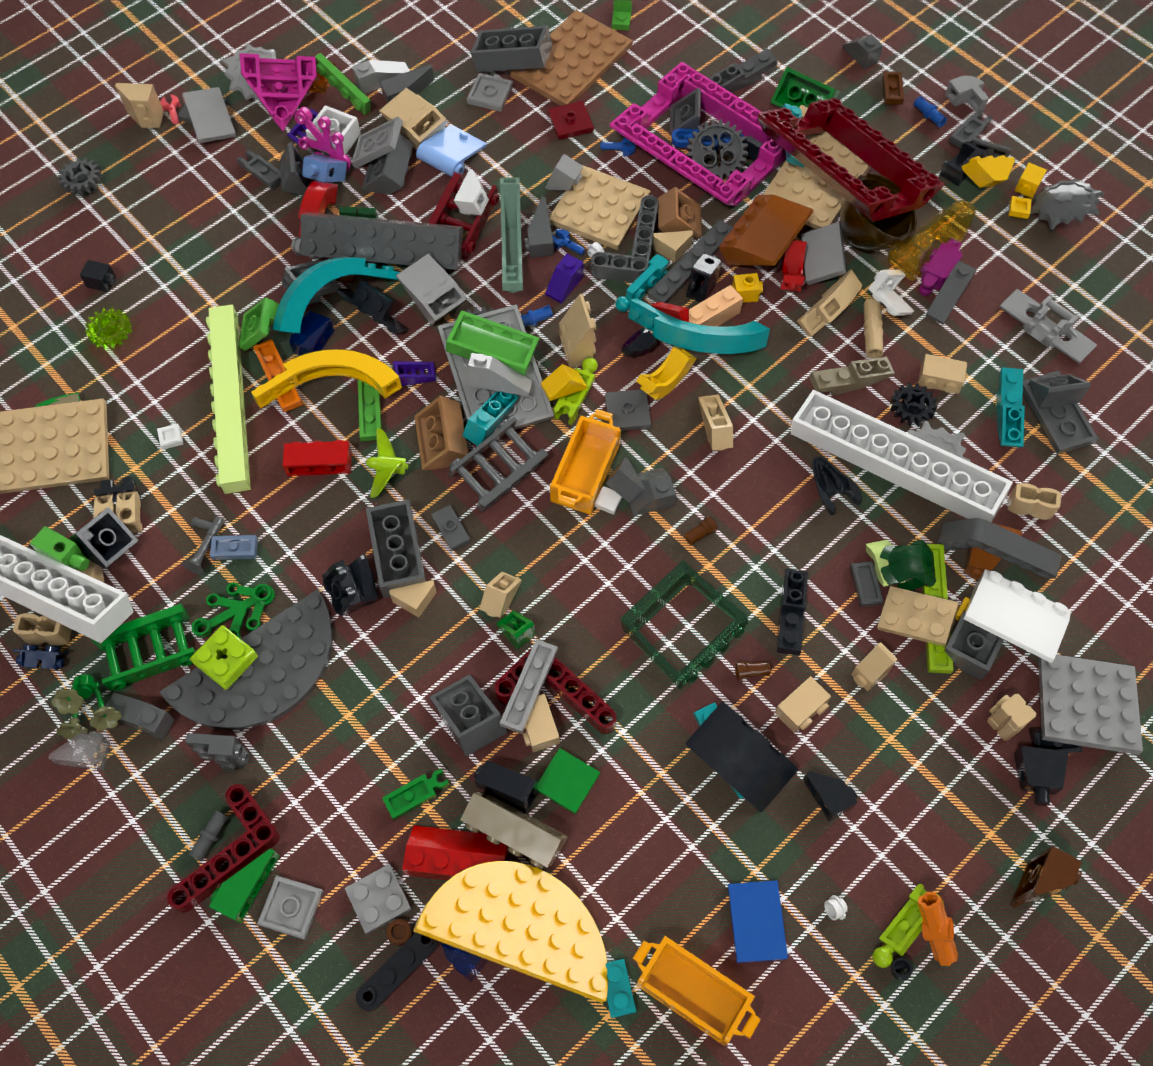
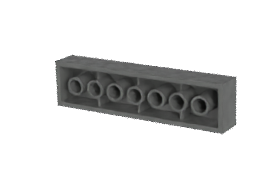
(380, 239)

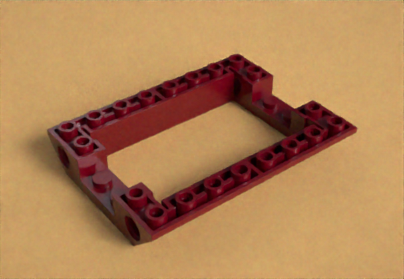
(867, 143)

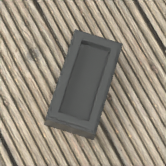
(866, 584)

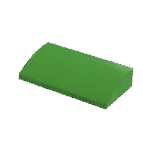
(486, 337)

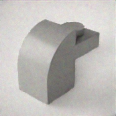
(968, 90)

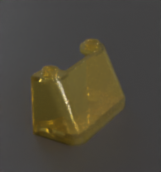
(944, 225)

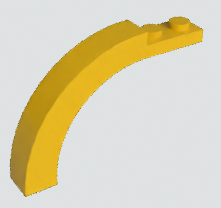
(329, 363)

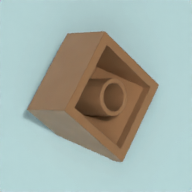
(679, 213)

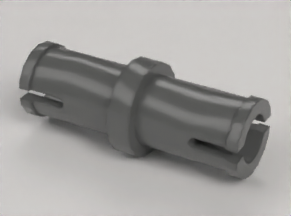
(208, 836)

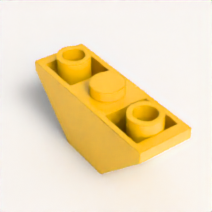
(989, 170)

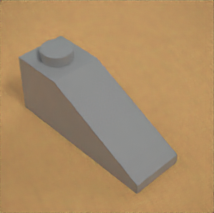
(371, 72)
(494, 375)

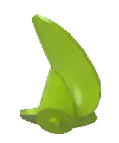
(385, 463)

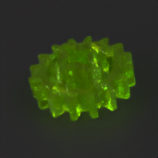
(108, 328)

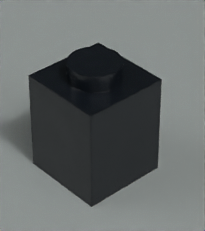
(98, 276)

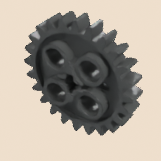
(734, 149)

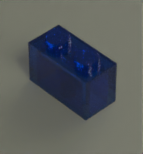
(313, 334)

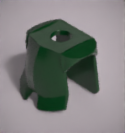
(909, 564)

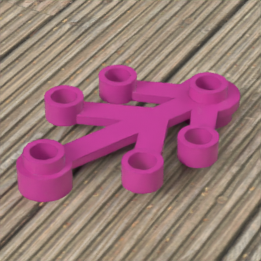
(324, 141)

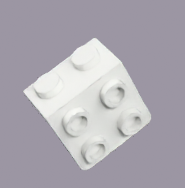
(883, 292)

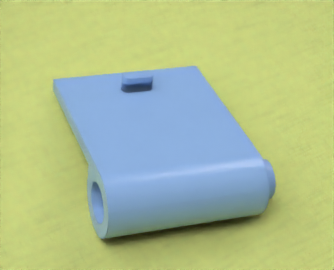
(449, 150)

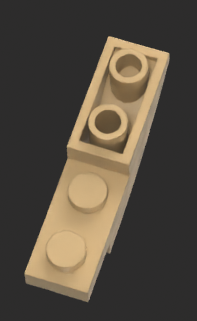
(830, 304)

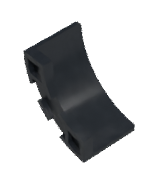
(742, 756)

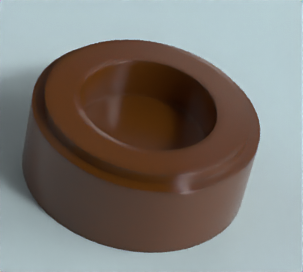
(399, 932)

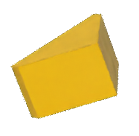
(563, 383)

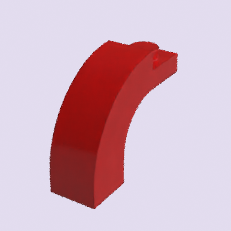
(317, 198)
(792, 266)

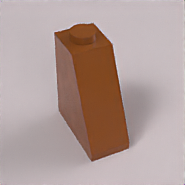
(979, 560)

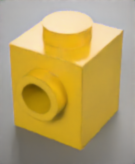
(1030, 180)
(748, 286)

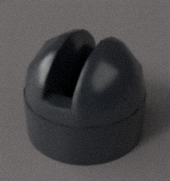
(901, 964)

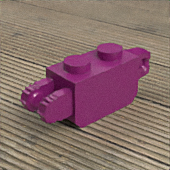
(940, 266)

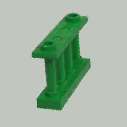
(131, 631)

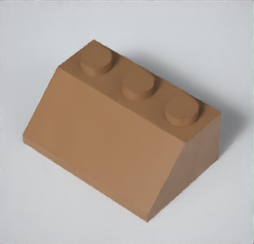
(440, 433)

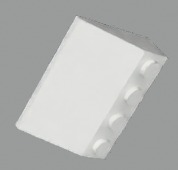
(1017, 615)

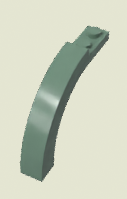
(511, 235)

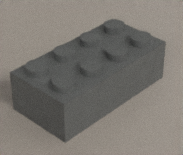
(511, 49)
(395, 546)

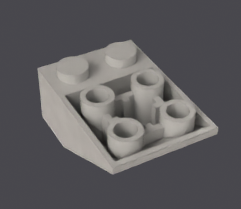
(431, 289)

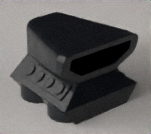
(350, 585)

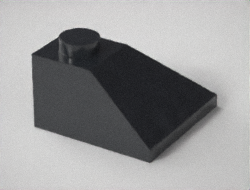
(104, 538)

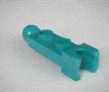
(646, 280)

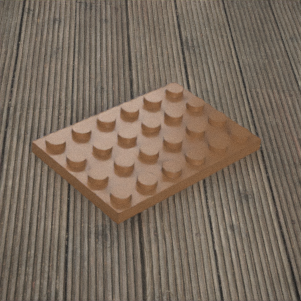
(577, 59)

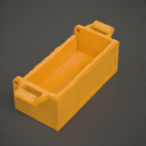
(586, 462)
(695, 991)

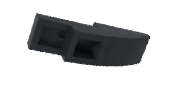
(792, 612)

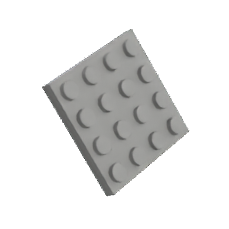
(1090, 704)

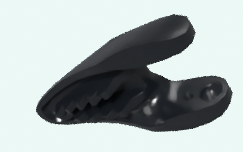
(832, 482)

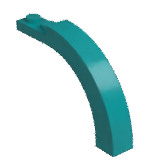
(304, 287)
(699, 337)

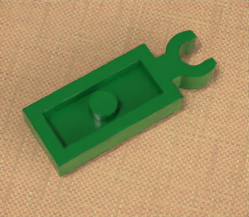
(413, 794)

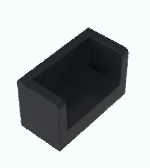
(953, 170)

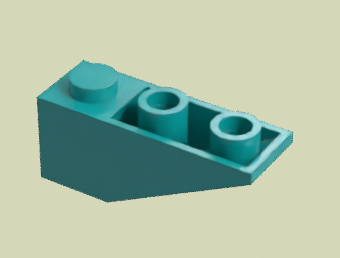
(488, 417)

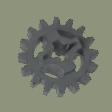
(80, 176)

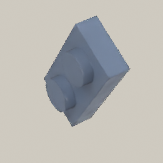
(234, 547)

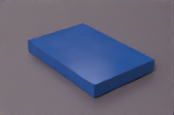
(757, 922)

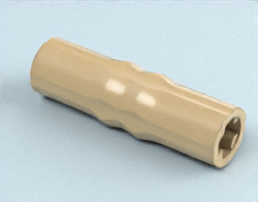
(873, 328)

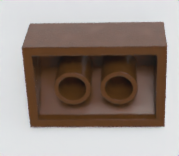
(1046, 876)

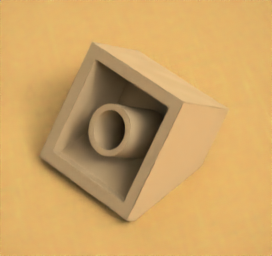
(141, 103)

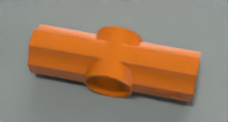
(937, 928)

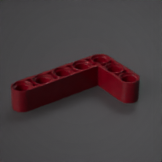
(559, 685)
(231, 853)

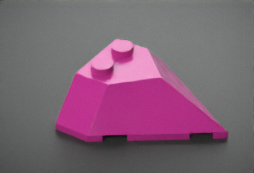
(279, 83)

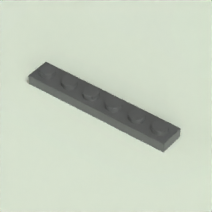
(680, 273)

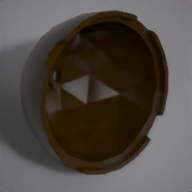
(887, 232)

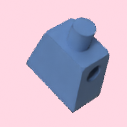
(318, 168)

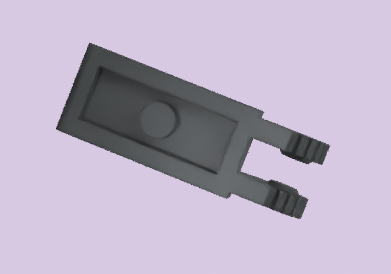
(970, 129)
(260, 169)

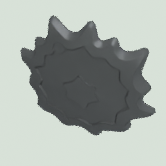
(1066, 202)

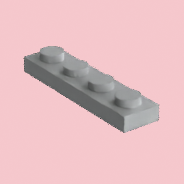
(528, 686)

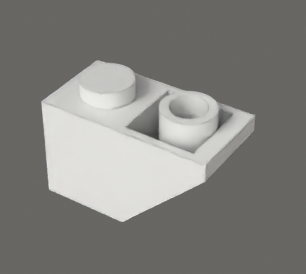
(471, 195)

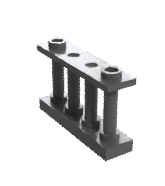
(502, 484)

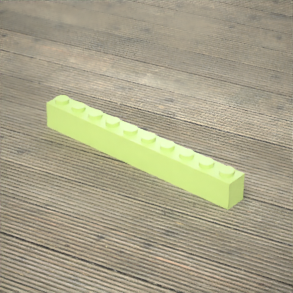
(228, 400)

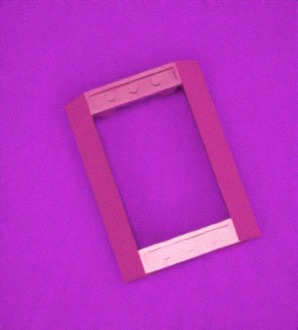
(720, 105)

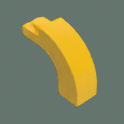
(668, 374)

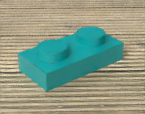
(619, 991)

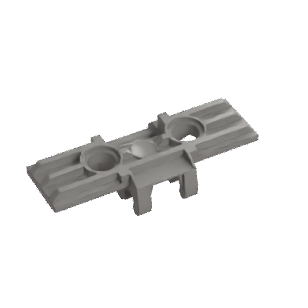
(1046, 330)

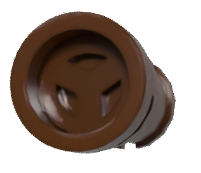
(705, 528)
(745, 670)

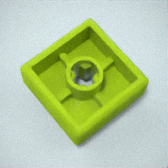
(222, 670)

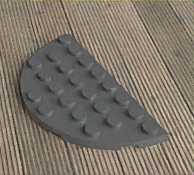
(290, 660)

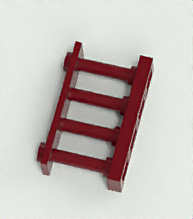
(447, 203)

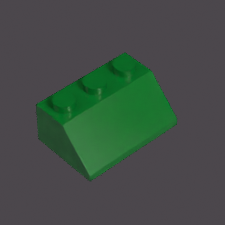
(800, 90)

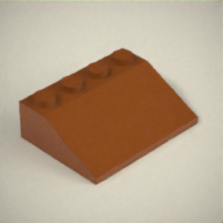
(764, 231)

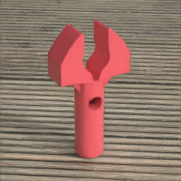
(171, 108)

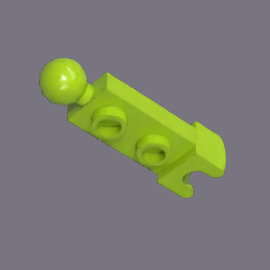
(572, 403)
(901, 931)

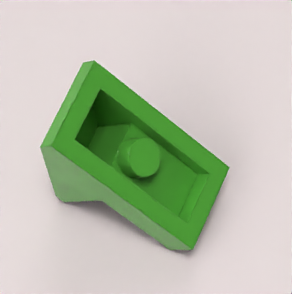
(621, 15)

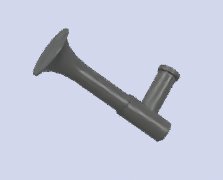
(213, 528)

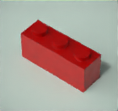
(317, 458)

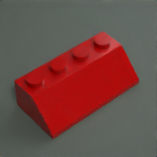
(446, 852)

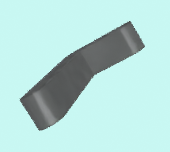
(627, 267)
(1001, 543)

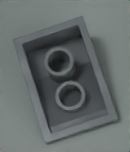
(468, 715)

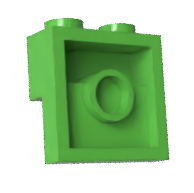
(257, 323)

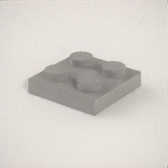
(378, 899)

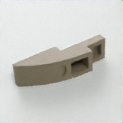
(851, 378)

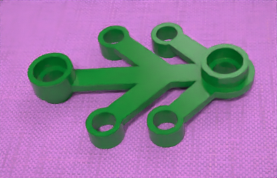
(237, 609)

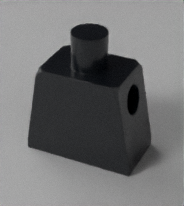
(705, 269)
(1041, 772)

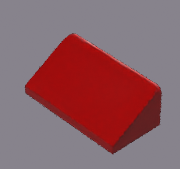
(675, 311)

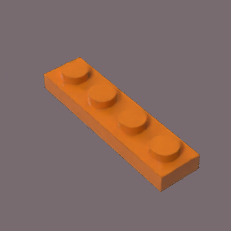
(272, 366)

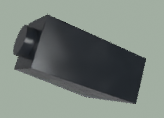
(506, 785)

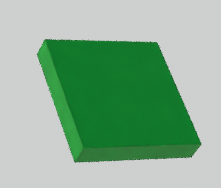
(567, 781)

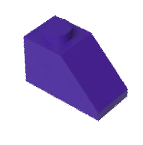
(565, 278)

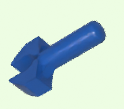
(622, 146)
(565, 235)

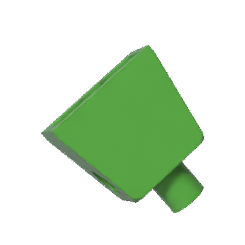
(66, 550)

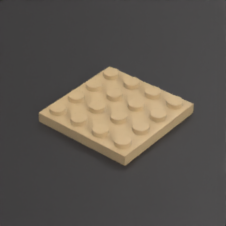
(599, 208)

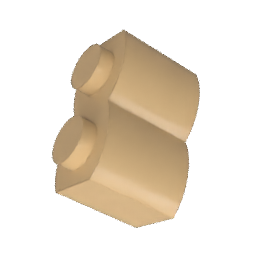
(1031, 500)
(41, 630)

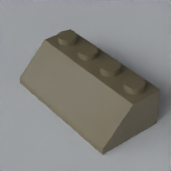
(513, 828)

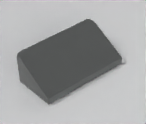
(991, 149)

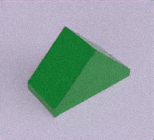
(517, 628)

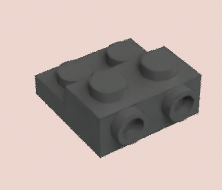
(292, 272)
(224, 750)

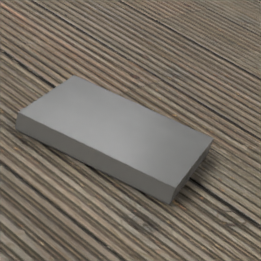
(208, 115)
(377, 142)
(824, 253)

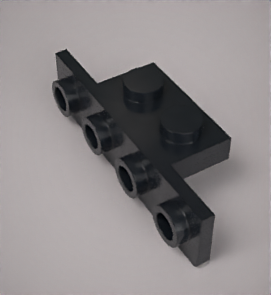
(373, 303)

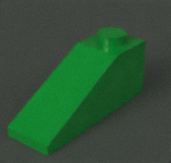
(240, 890)

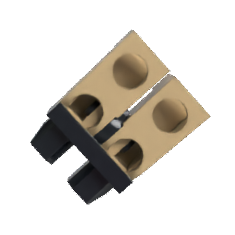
(122, 500)

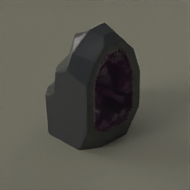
(639, 343)

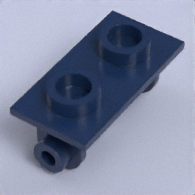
(50, 657)

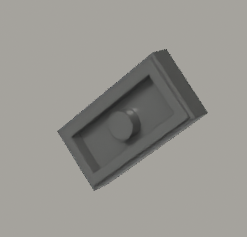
(450, 528)

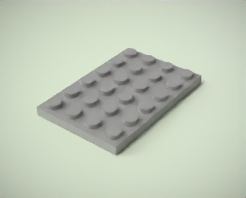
(526, 409)

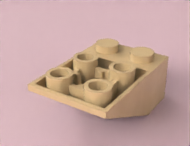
(419, 117)
(577, 332)

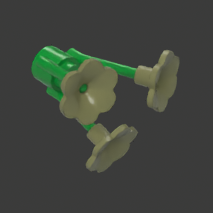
(73, 699)

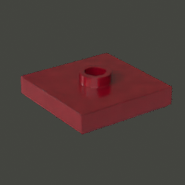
(570, 120)

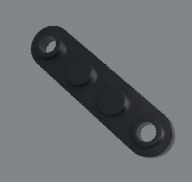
(395, 971)

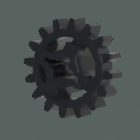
(913, 404)

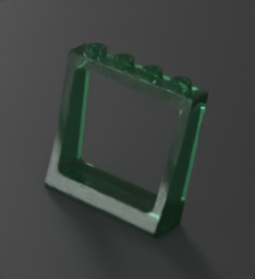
(662, 594)

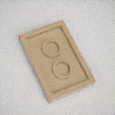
(918, 616)

